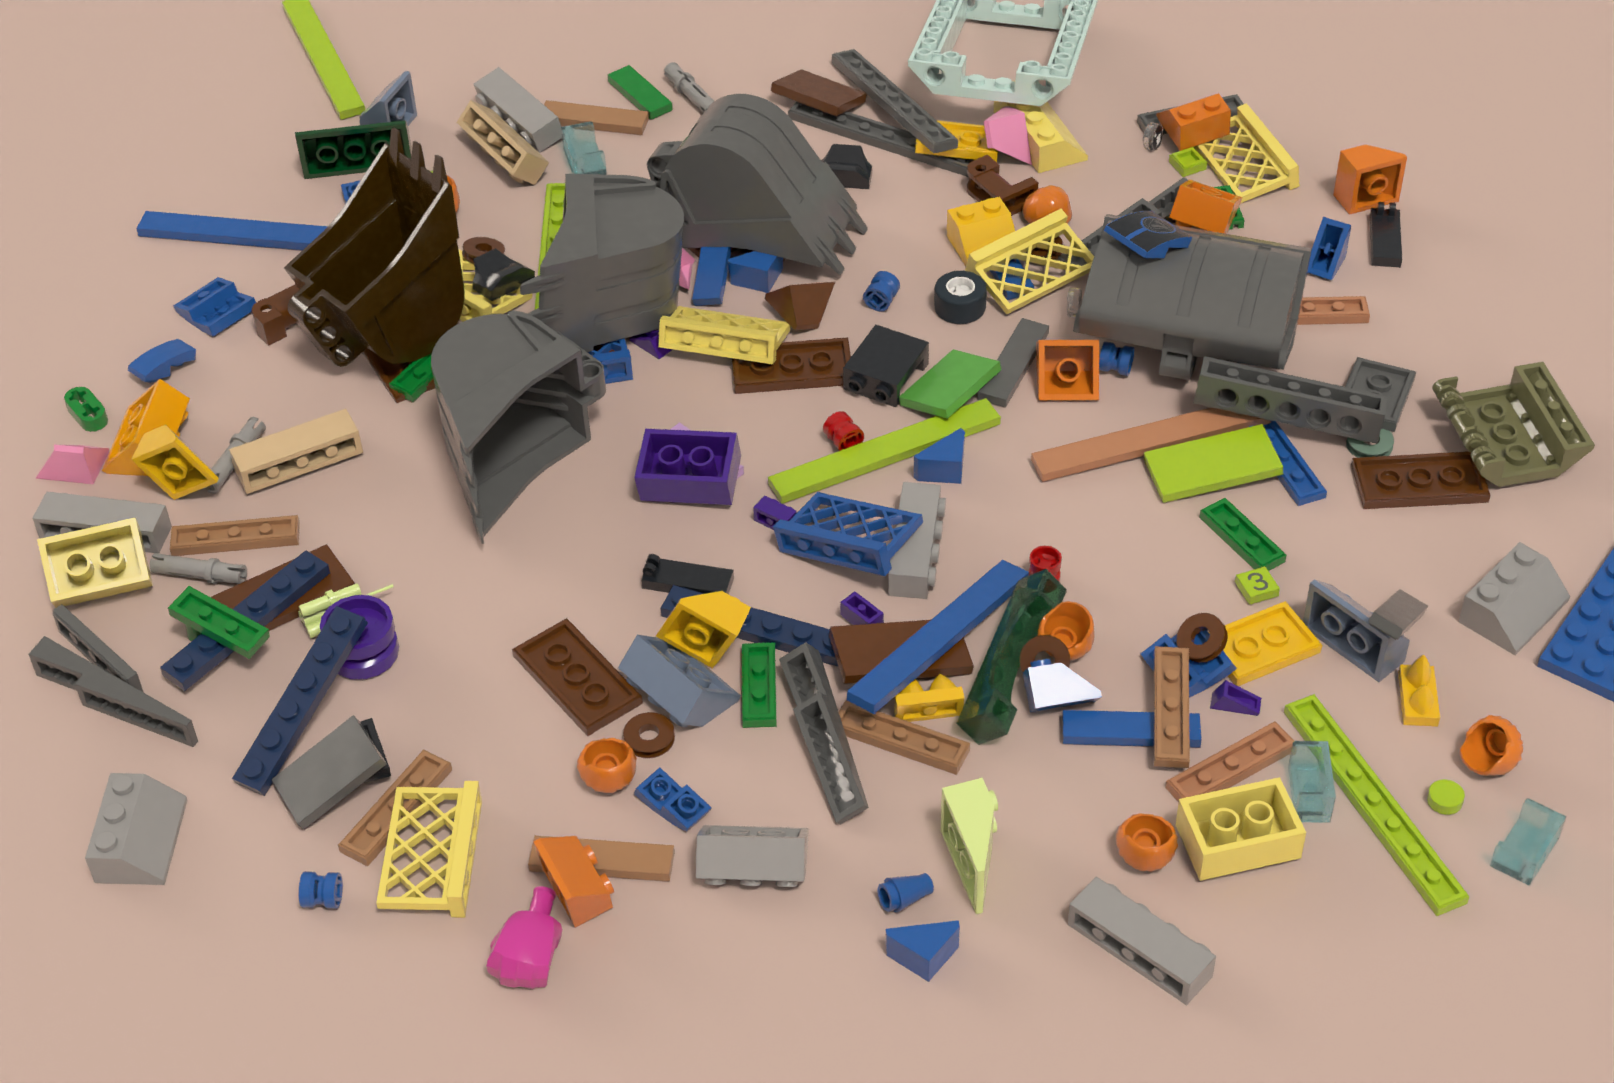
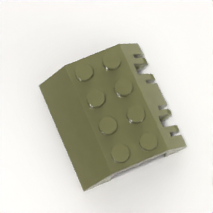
(1517, 428)

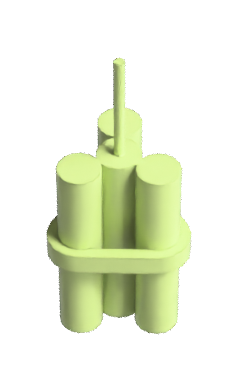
(312, 611)

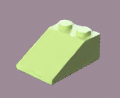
(968, 833)

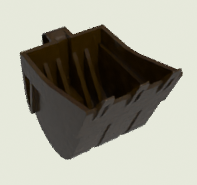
(385, 265)

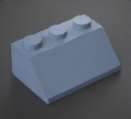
(1346, 629)
(676, 682)

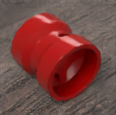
(842, 431)
(1045, 558)

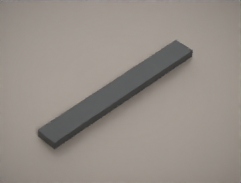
(895, 101)
(874, 134)

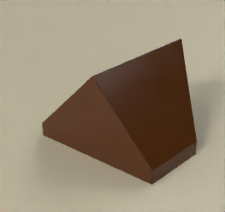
(801, 304)

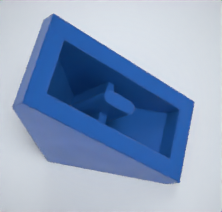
(1329, 248)
(755, 270)
(942, 460)
(923, 946)

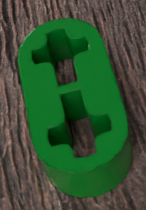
(89, 405)

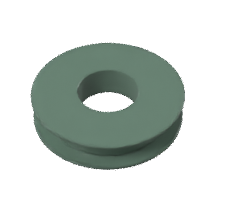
(1382, 448)

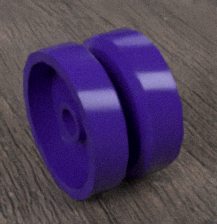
(378, 643)

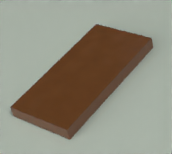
(796, 367)
(1419, 480)
(334, 581)
(866, 645)
(577, 676)

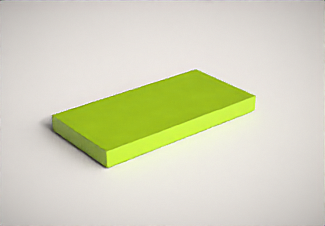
(1213, 463)

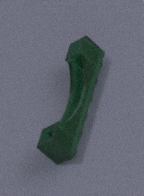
(989, 706)

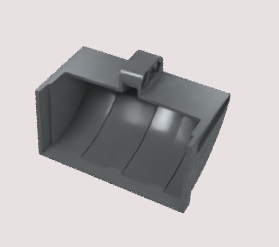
(1211, 300)

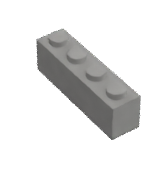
(518, 109)
(70, 512)
(912, 563)
(1141, 940)

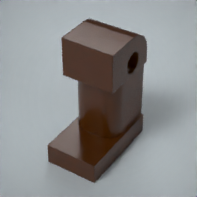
(985, 173)
(272, 324)

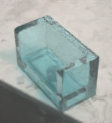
(582, 149)
(1312, 781)
(1528, 842)

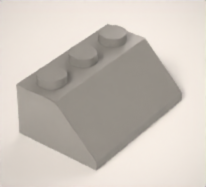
(1514, 599)
(135, 831)
(751, 854)

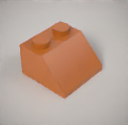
(1197, 121)
(1368, 177)
(1204, 207)
(1067, 369)
(574, 877)

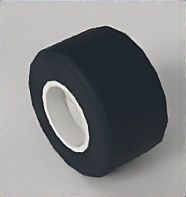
(960, 297)

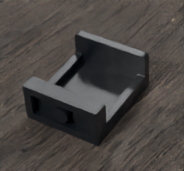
(884, 364)

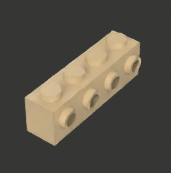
(502, 143)
(296, 451)

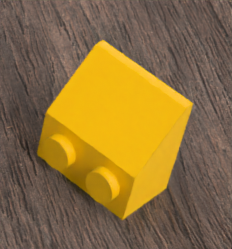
(978, 225)
(172, 463)
(704, 625)

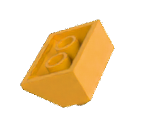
(153, 409)

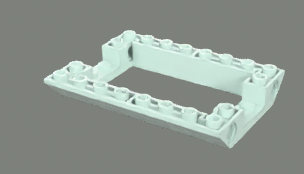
(945, 70)

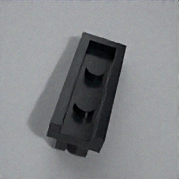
(1385, 236)
(663, 574)

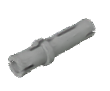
(685, 83)
(224, 465)
(210, 570)

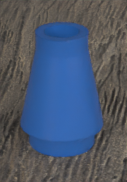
(901, 892)

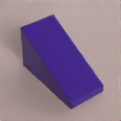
(650, 342)
(1235, 699)

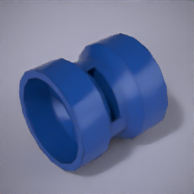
(881, 291)
(1116, 358)
(320, 889)

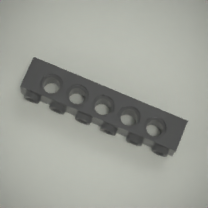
(1290, 399)

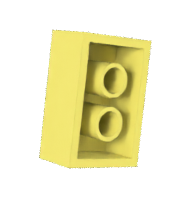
(95, 562)
(1240, 828)

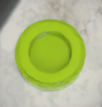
(1445, 797)

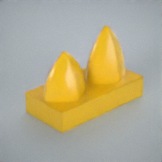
(1419, 693)
(940, 701)

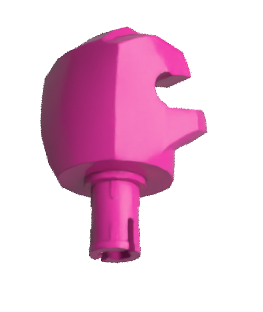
(526, 944)

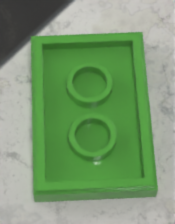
(950, 383)

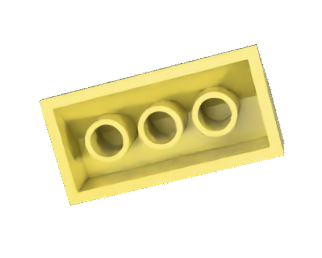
(1048, 137)

